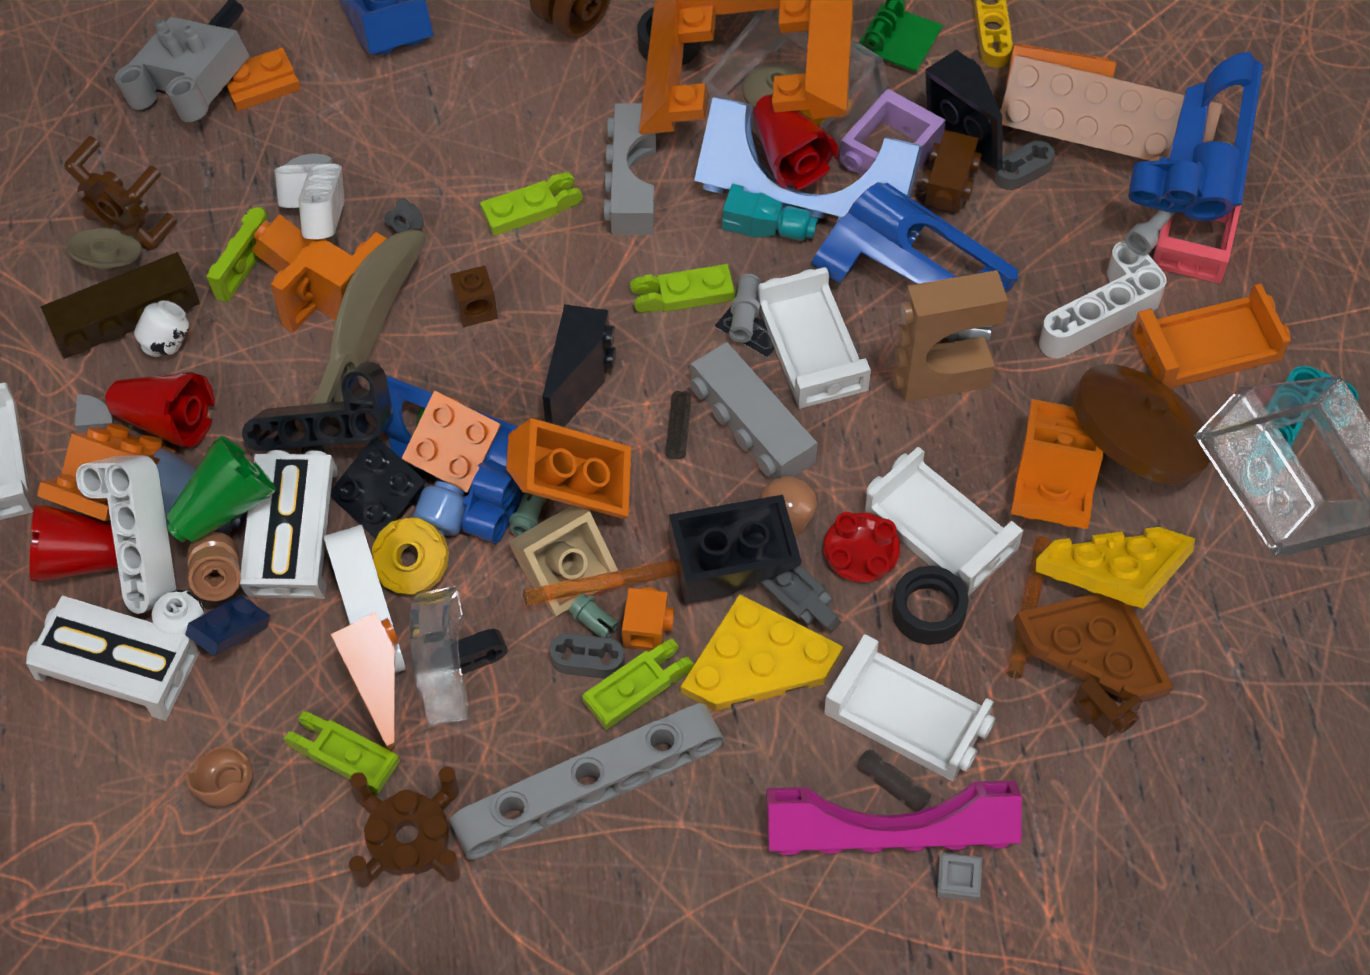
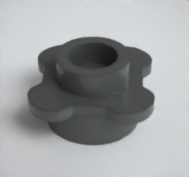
(407, 210)

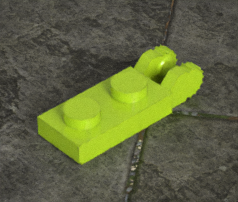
(530, 203)
(237, 259)
(683, 289)
(635, 684)
(344, 751)

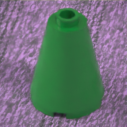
(218, 492)

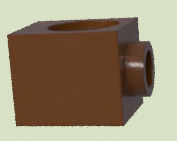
(474, 296)

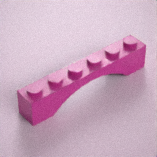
(976, 816)

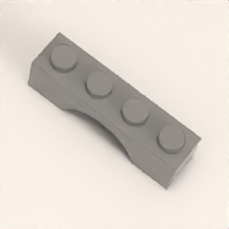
(631, 199)

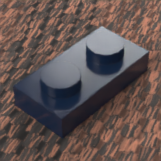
(227, 625)

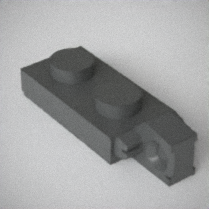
(803, 597)

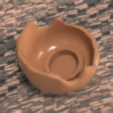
(799, 500)
(220, 776)

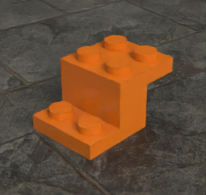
(317, 280)
(89, 447)
(1056, 467)

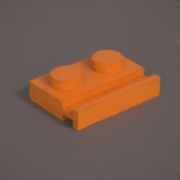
(262, 80)

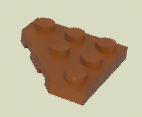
(1096, 640)

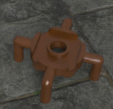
(114, 204)
(403, 810)

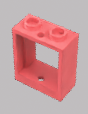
(1193, 258)

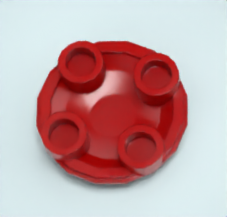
(862, 546)

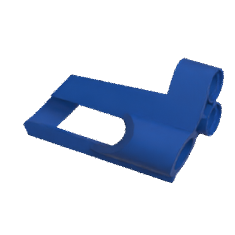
(1199, 175)
(885, 226)
(493, 490)

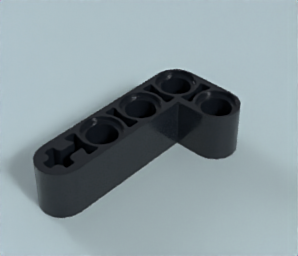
(317, 416)

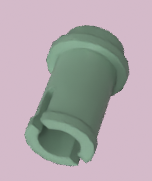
(526, 514)
(592, 615)

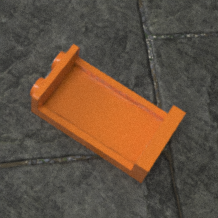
(1212, 339)

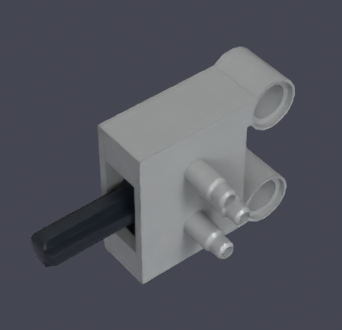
(187, 62)

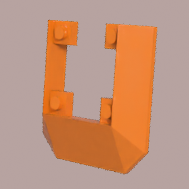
(820, 89)

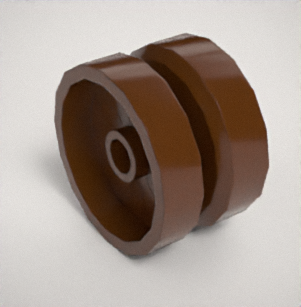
(571, 17)

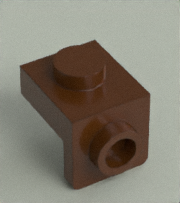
(1099, 709)

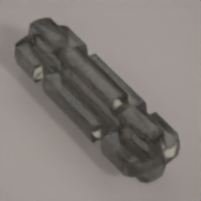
(678, 425)
(893, 780)

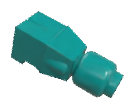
(762, 216)

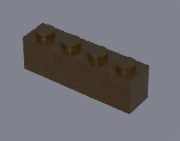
(116, 304)

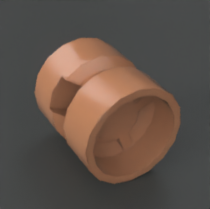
(213, 567)

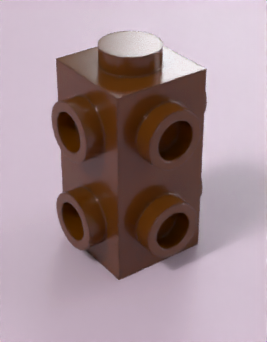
(949, 178)

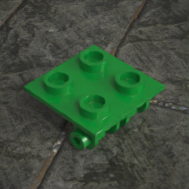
(900, 35)

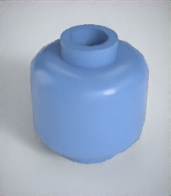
(442, 507)

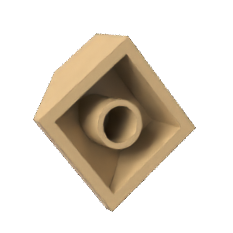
(562, 551)

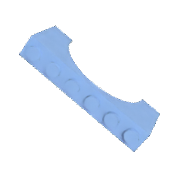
(731, 157)

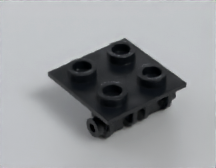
(377, 487)

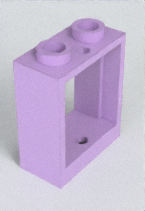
(899, 114)

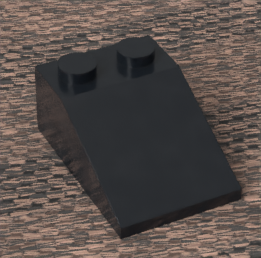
(964, 99)
(578, 362)
(731, 547)

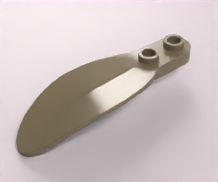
(366, 309)

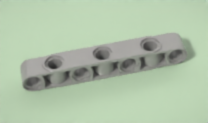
(558, 795)

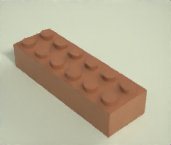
(1095, 109)

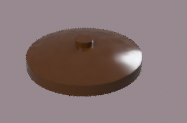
(1140, 423)

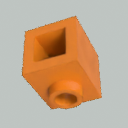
(279, 242)
(646, 618)

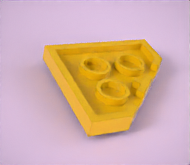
(1118, 565)
(758, 658)

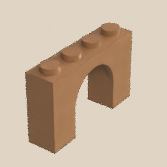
(935, 312)

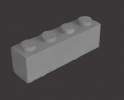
(752, 413)

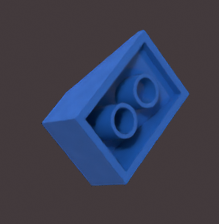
(388, 23)

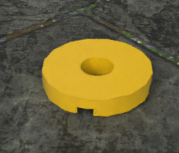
(431, 559)

